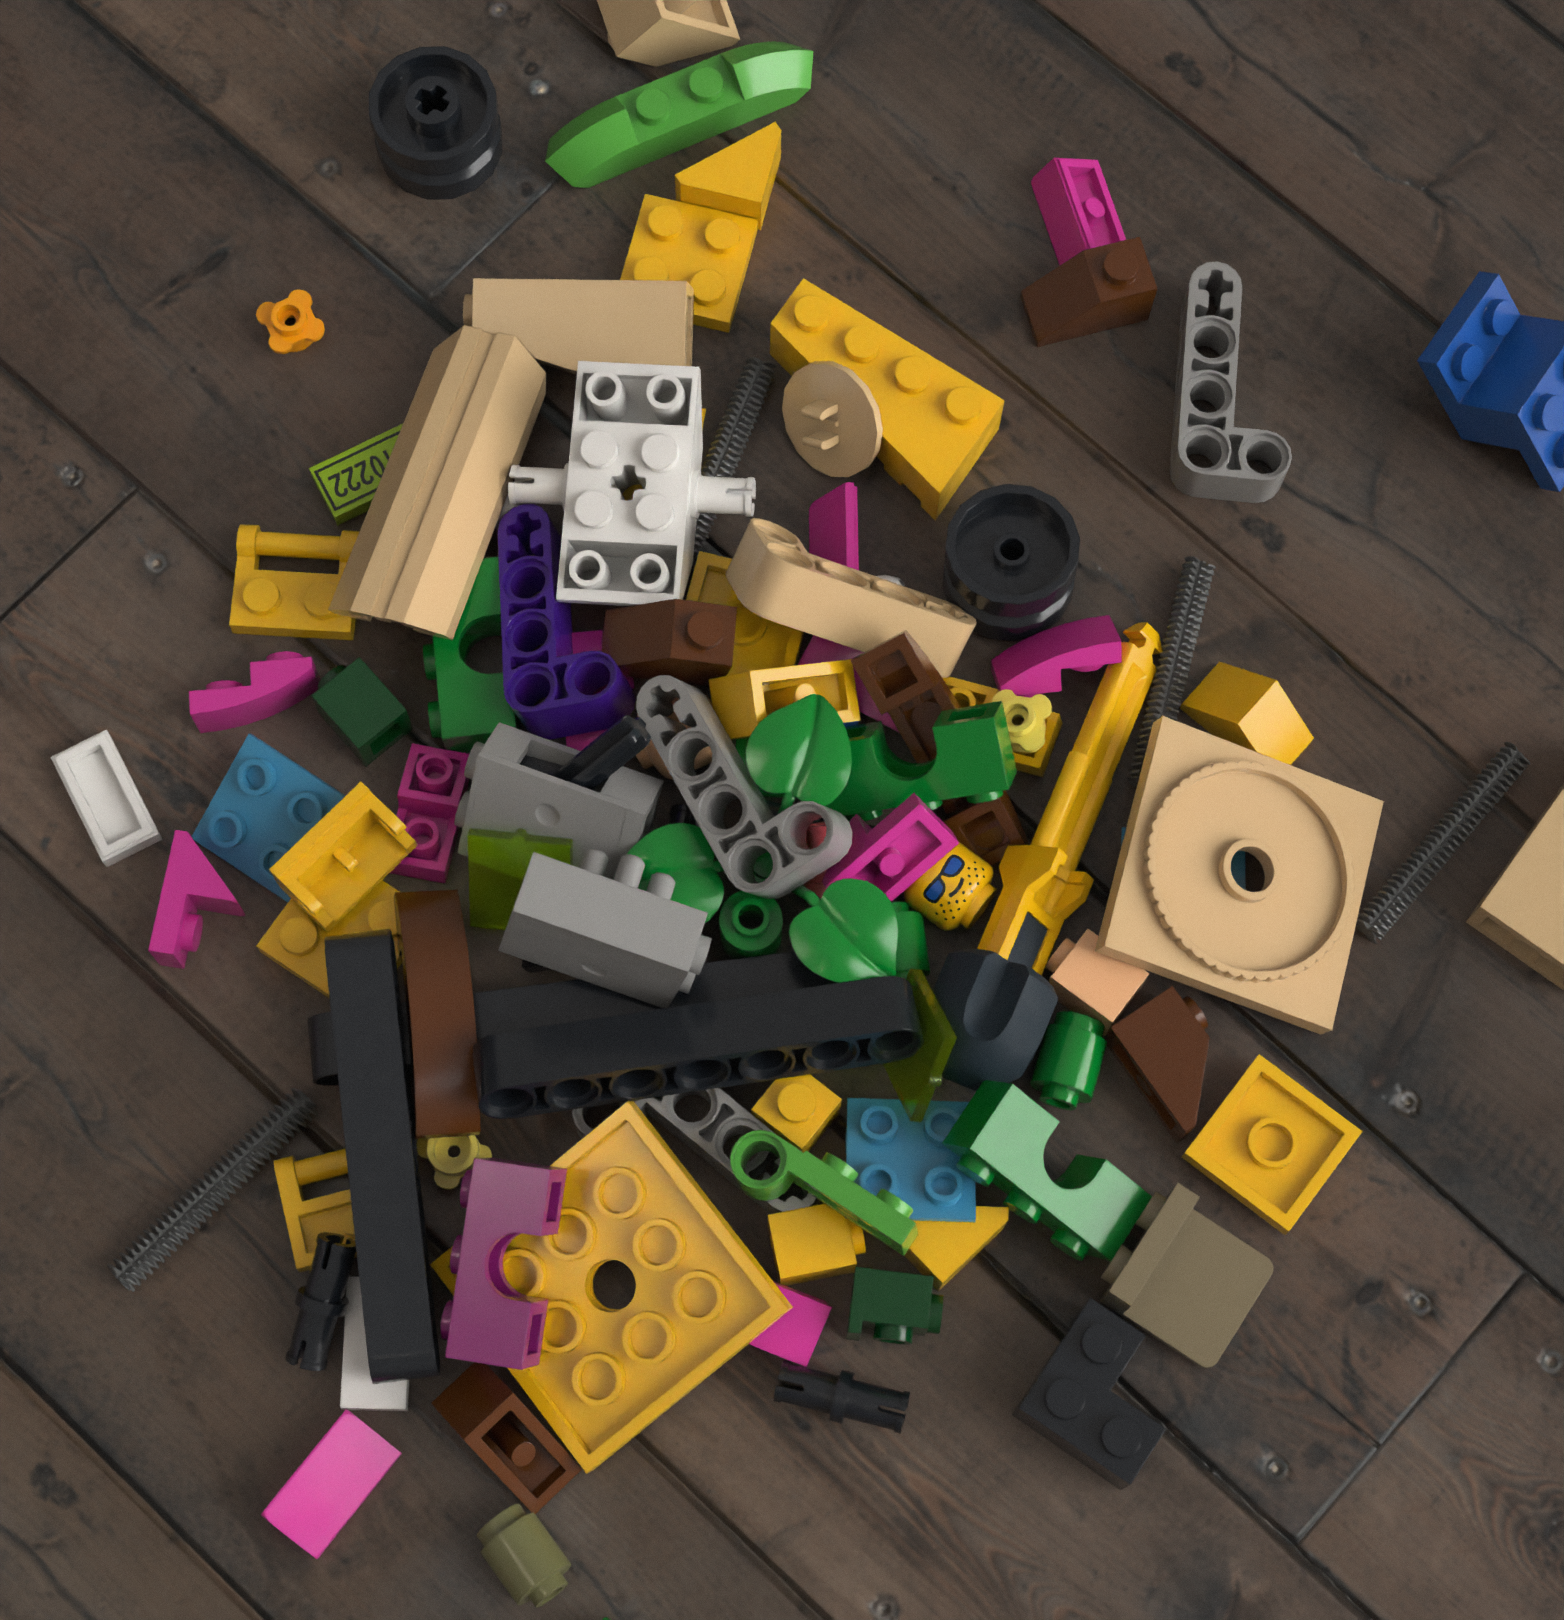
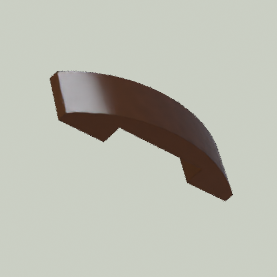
(914, 695)
(438, 1013)

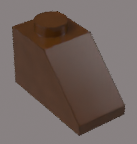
(1091, 293)
(672, 639)
(1165, 1057)
(506, 1436)

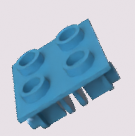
(263, 811)
(910, 1157)

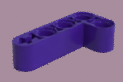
(529, 622)

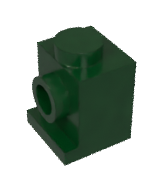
(893, 1306)

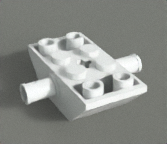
(627, 431)

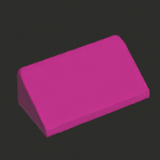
(1076, 206)
(835, 526)
(331, 1484)

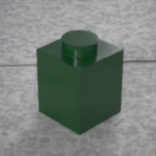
(361, 710)

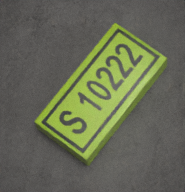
(353, 476)

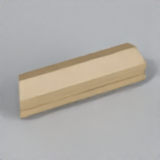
(444, 484)

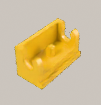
(343, 857)

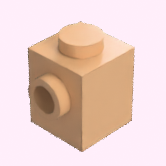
(1092, 981)

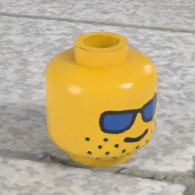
(953, 890)

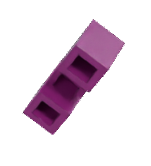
(488, 1316)

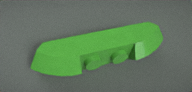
(679, 111)

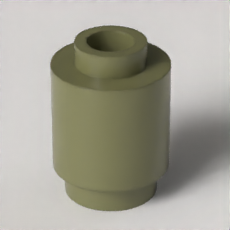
(524, 1556)

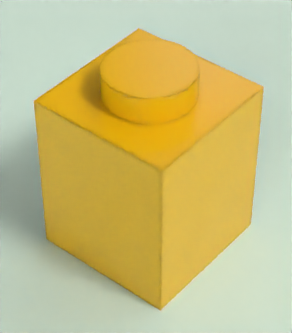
(798, 1110)
(813, 1244)

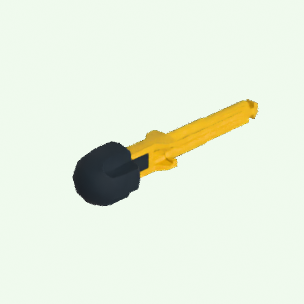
(998, 990)

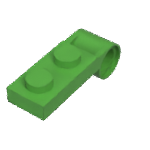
(830, 1182)

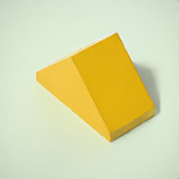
(736, 177)
(1248, 712)
(949, 1246)

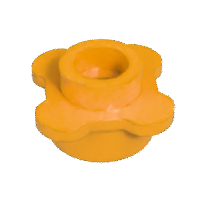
(295, 337)

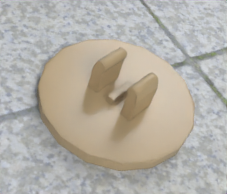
(832, 419)

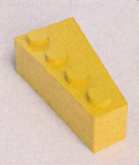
(928, 411)

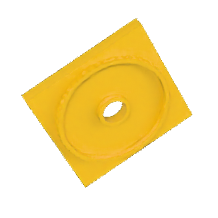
(693, 1301)

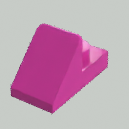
(895, 849)
(187, 886)

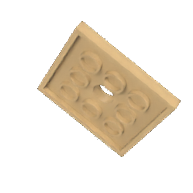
(1186, 915)

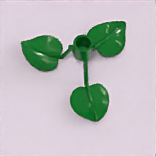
(808, 758)

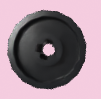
(436, 122)
(1011, 561)

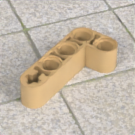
(838, 603)

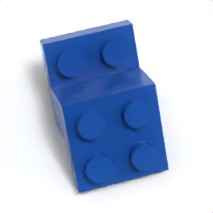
(1502, 377)

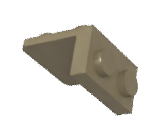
(1186, 1278)

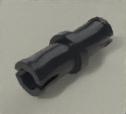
(321, 1301)
(842, 1396)

